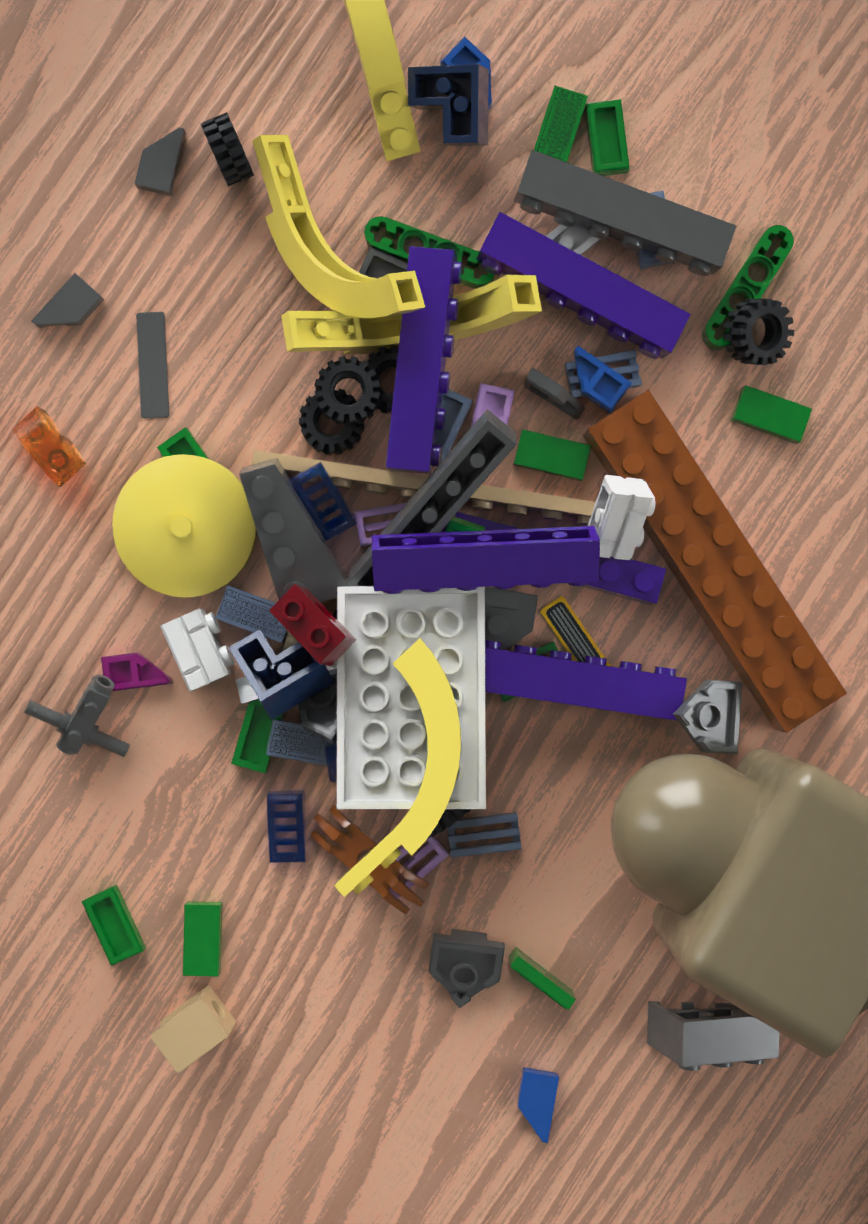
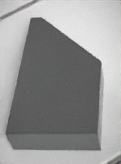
(553, 393)

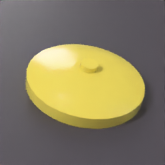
(184, 526)

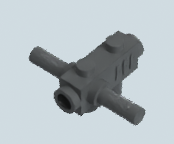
(80, 725)

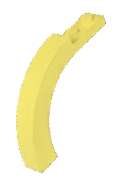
(383, 76)
(311, 257)
(479, 311)
(442, 766)

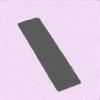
(152, 364)

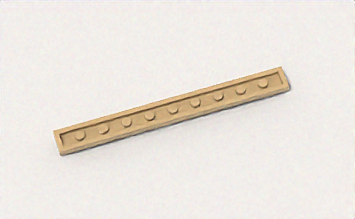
(484, 497)

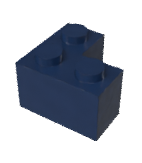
(461, 95)
(279, 679)

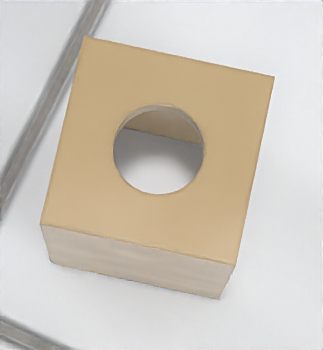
(193, 1029)

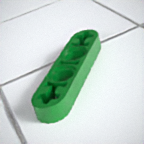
(429, 241)
(745, 285)

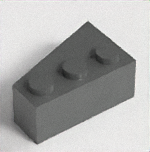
(710, 1035)

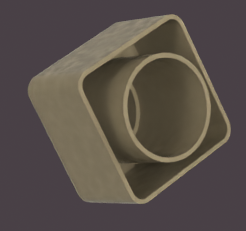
(756, 884)

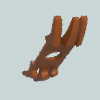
(348, 851)

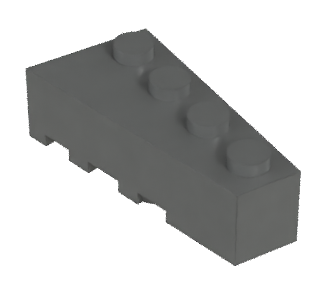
(289, 535)

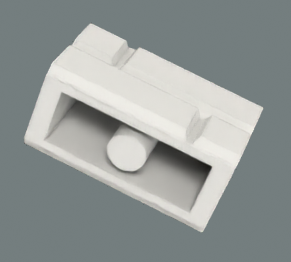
(621, 515)
(197, 648)

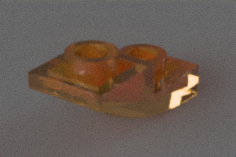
(48, 447)

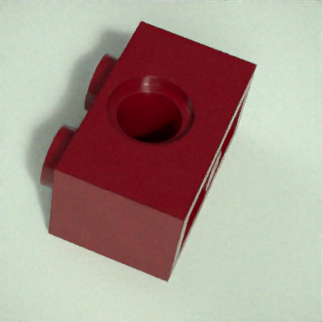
(312, 625)

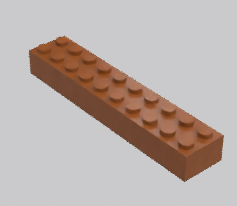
(717, 566)

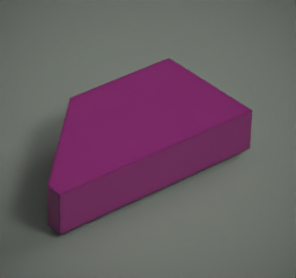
(133, 672)

